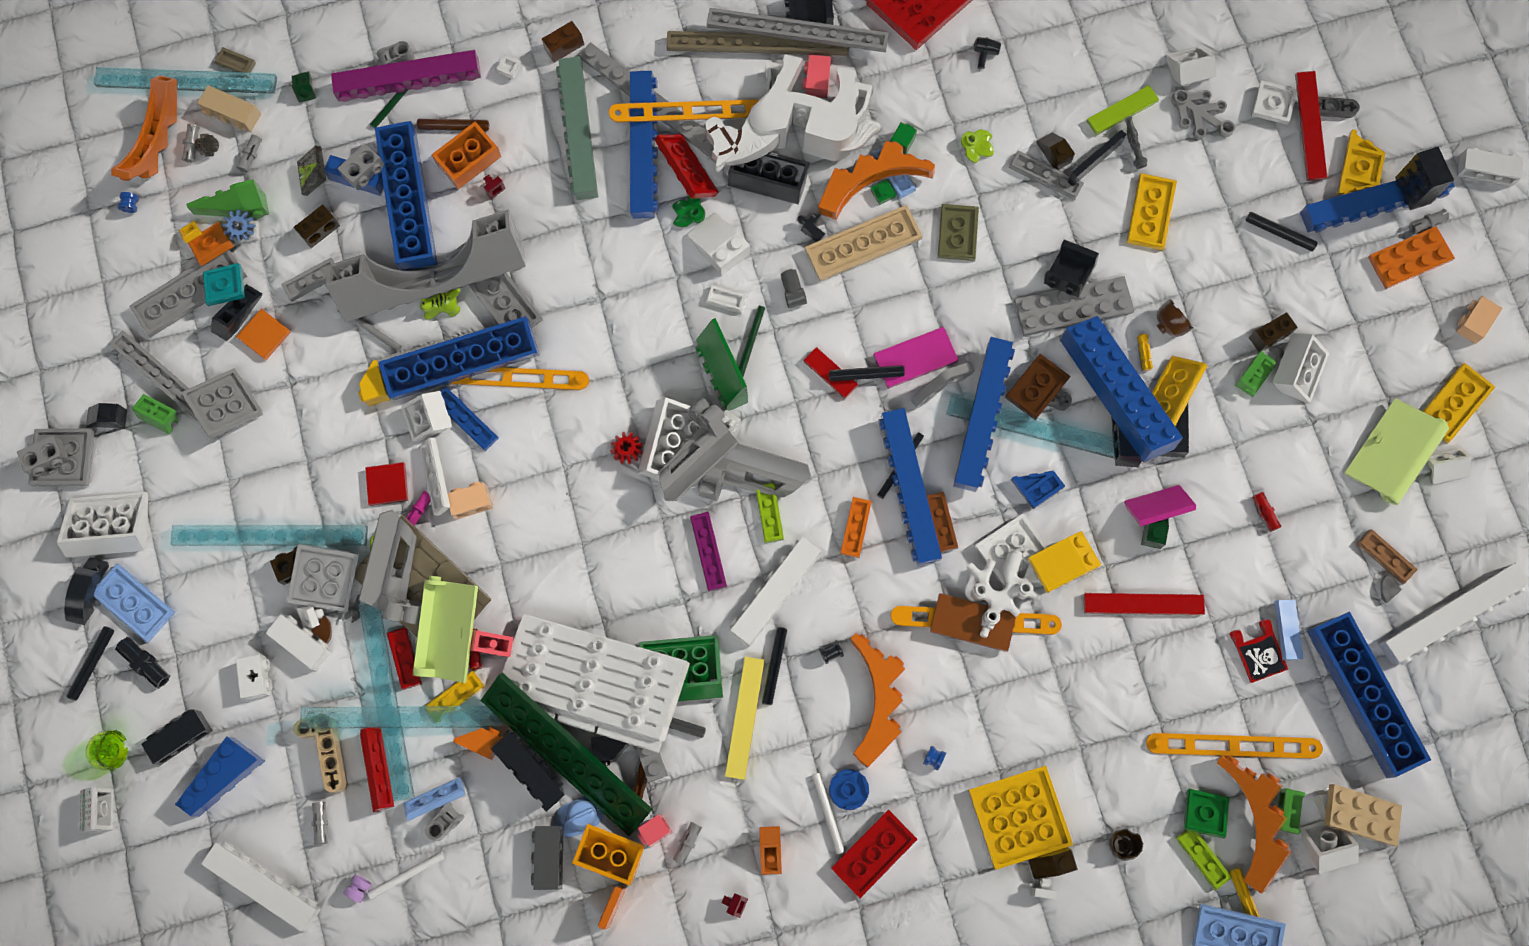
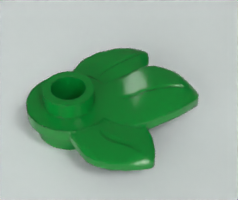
(686, 211)

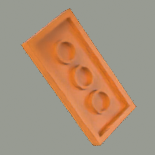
(1411, 257)

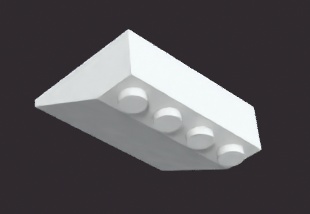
(667, 434)
(104, 525)

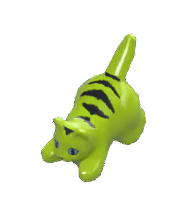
(441, 303)

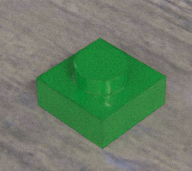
(883, 192)

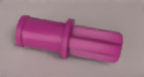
(419, 508)

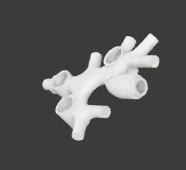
(1003, 599)

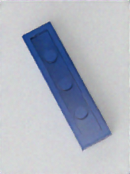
(468, 420)

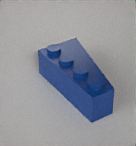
(219, 775)

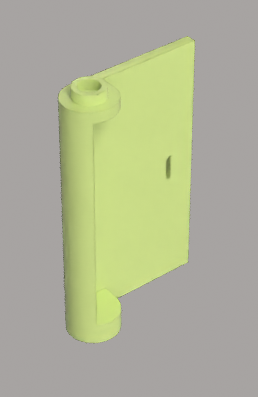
(1405, 447)
(445, 630)

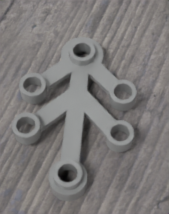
(1201, 112)

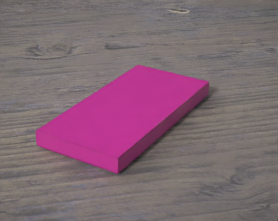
(918, 356)

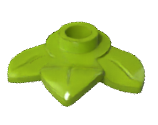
(978, 146)

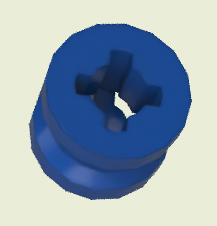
(128, 202)
(934, 758)

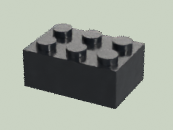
(1424, 178)

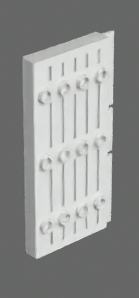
(597, 681)

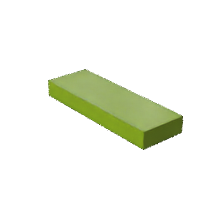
(770, 515)
(1204, 858)

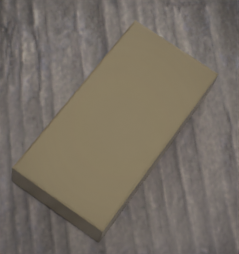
(234, 61)

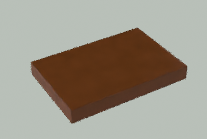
(1037, 387)

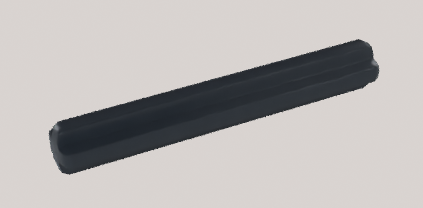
(1281, 231)
(866, 373)
(90, 663)
(774, 666)

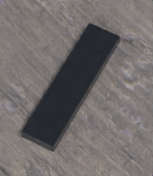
(1096, 158)

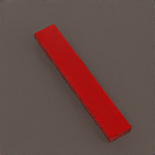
(1311, 125)
(1144, 604)

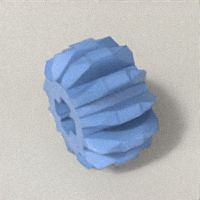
(240, 219)

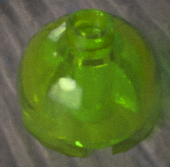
(106, 750)

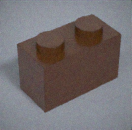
(563, 41)

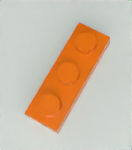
(856, 527)

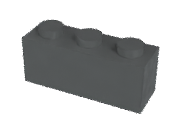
(547, 858)

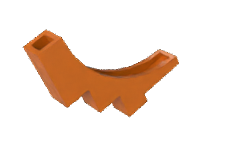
(153, 137)
(868, 170)
(886, 700)
(1260, 792)

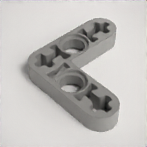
(946, 377)

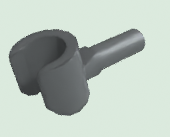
(354, 612)

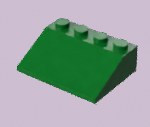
(722, 367)
(704, 672)

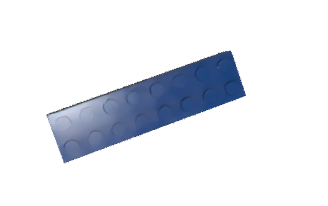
(406, 196)
(459, 358)
(1120, 389)
(1369, 696)

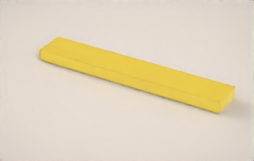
(744, 718)

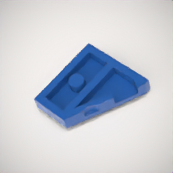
(1038, 487)

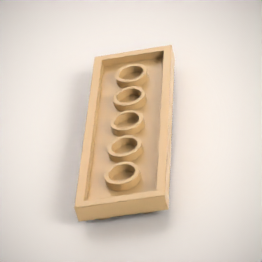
(863, 243)

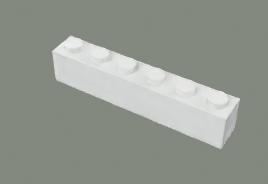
(775, 592)
(261, 886)

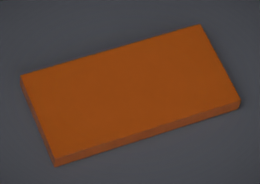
(963, 621)

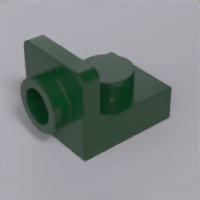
(303, 87)

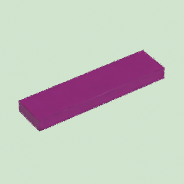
(708, 551)

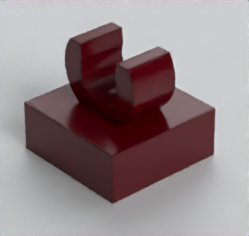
(493, 186)
(735, 904)

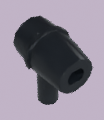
(984, 47)

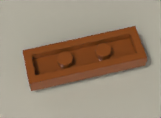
(942, 522)

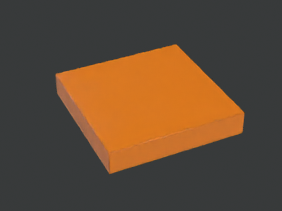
(210, 244)
(263, 334)
(611, 907)

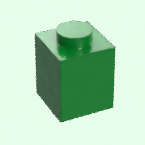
(905, 136)

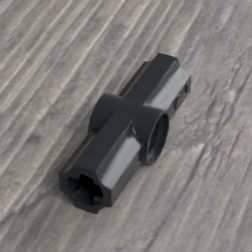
(142, 662)

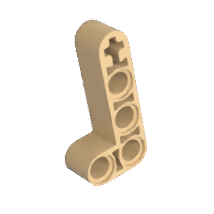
(326, 755)

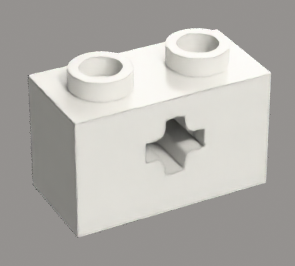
(247, 669)

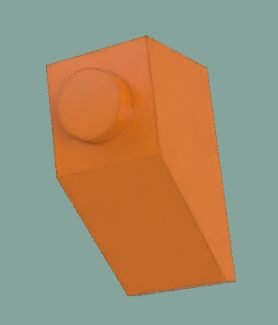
(479, 741)
(770, 850)

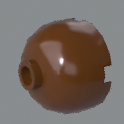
(1172, 320)

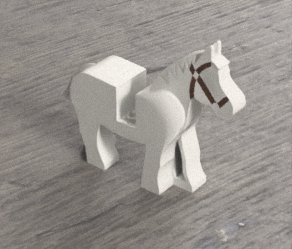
(830, 130)

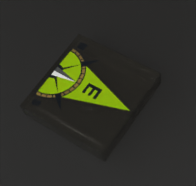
(311, 170)

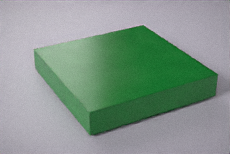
(1206, 813)

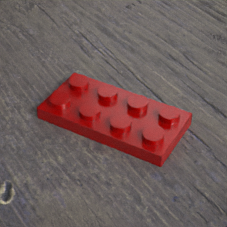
(686, 166)
(874, 853)

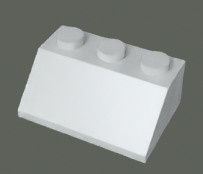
(1301, 367)

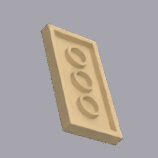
(1363, 815)

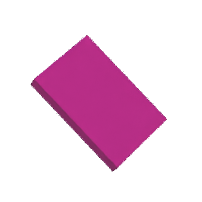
(1160, 505)

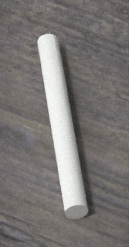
(828, 813)
(406, 875)

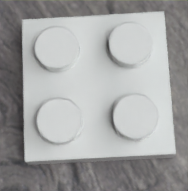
(1274, 102)

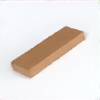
(1387, 556)

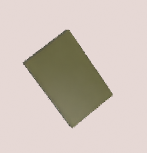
(958, 232)

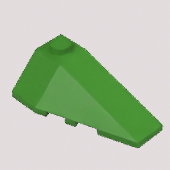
(241, 196)

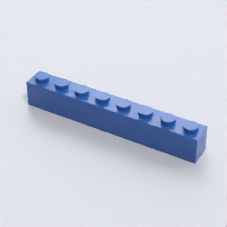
(643, 148)
(1355, 206)
(983, 414)
(910, 486)

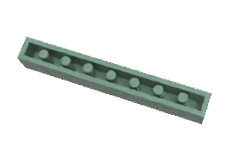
(578, 128)

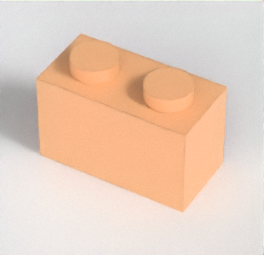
(1478, 319)
(469, 500)

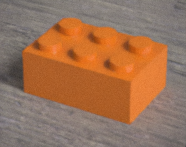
(466, 155)

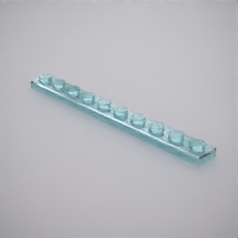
(187, 80)
(1040, 429)
(269, 535)
(386, 696)
(399, 717)

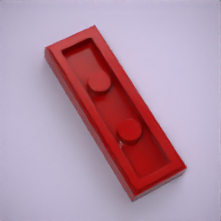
(822, 365)
(403, 657)

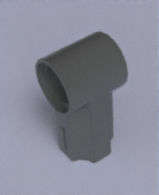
(794, 294)

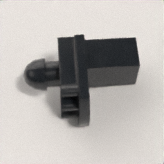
(809, 227)

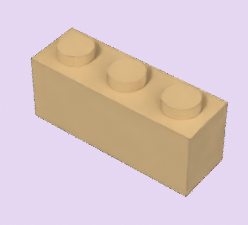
(229, 109)

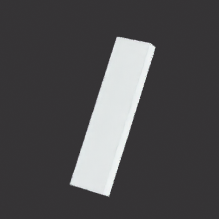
(434, 476)

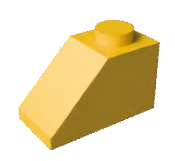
(373, 386)

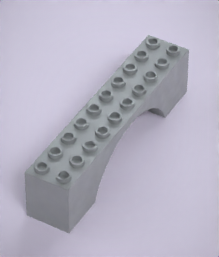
(366, 287)

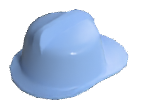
(576, 816)

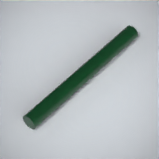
(386, 110)
(751, 339)

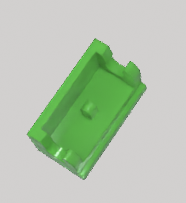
(1256, 374)
(155, 413)
(1291, 803)

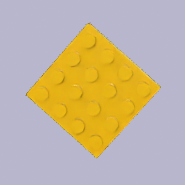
(1020, 817)

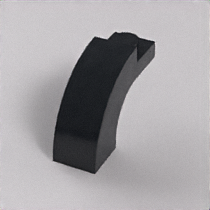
(81, 590)

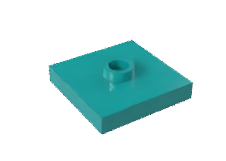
(223, 284)

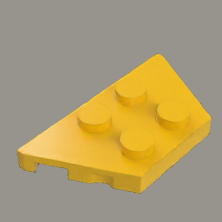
(1361, 165)

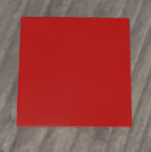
(386, 484)

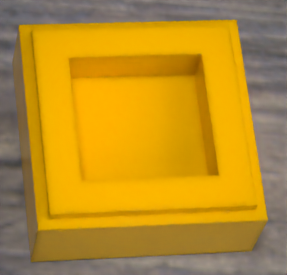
(190, 231)

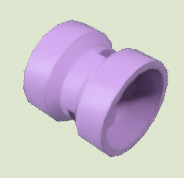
(357, 888)

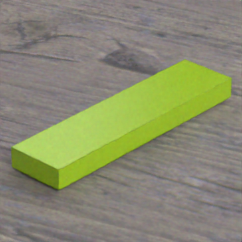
(1126, 107)

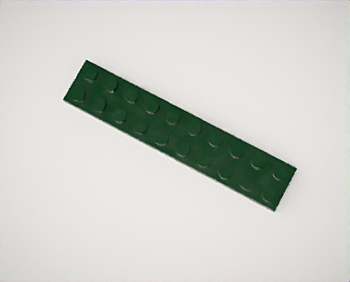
(566, 754)

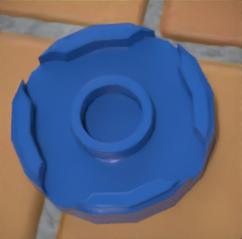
(849, 789)

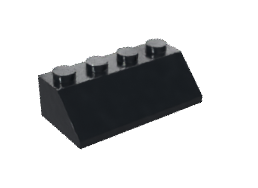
(771, 176)

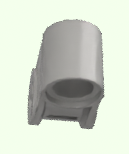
(394, 53)
(444, 821)

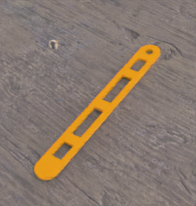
(686, 107)
(577, 379)
(903, 617)
(1158, 744)

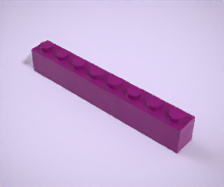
(405, 75)

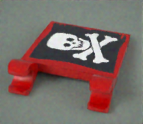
(1260, 655)

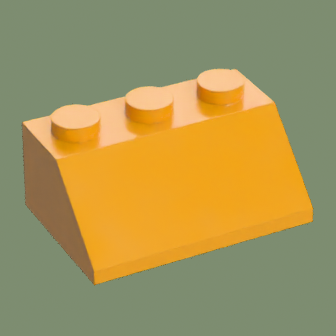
(609, 854)

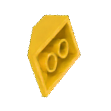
(1064, 562)

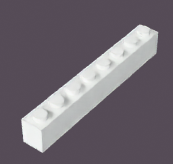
(1455, 613)

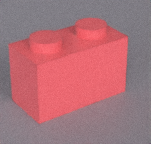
(817, 76)
(491, 643)
(654, 831)

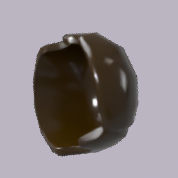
(1125, 845)

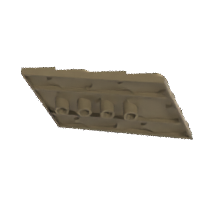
(427, 562)

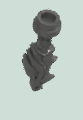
(1132, 136)

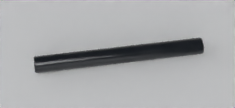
(889, 482)

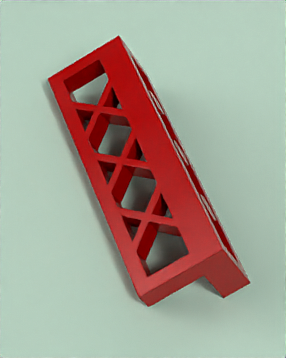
(376, 769)

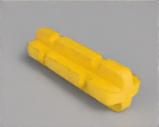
(1144, 352)

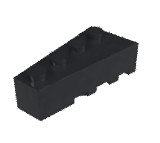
(528, 769)

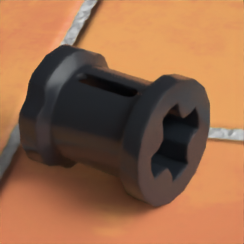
(831, 652)

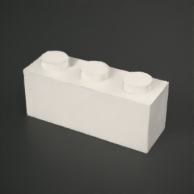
(1490, 166)
(299, 641)

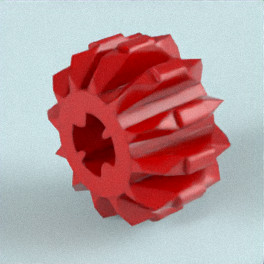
(619, 446)

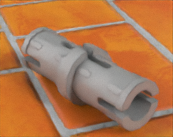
(189, 143)
(253, 143)
(1429, 221)
(319, 823)
(687, 843)

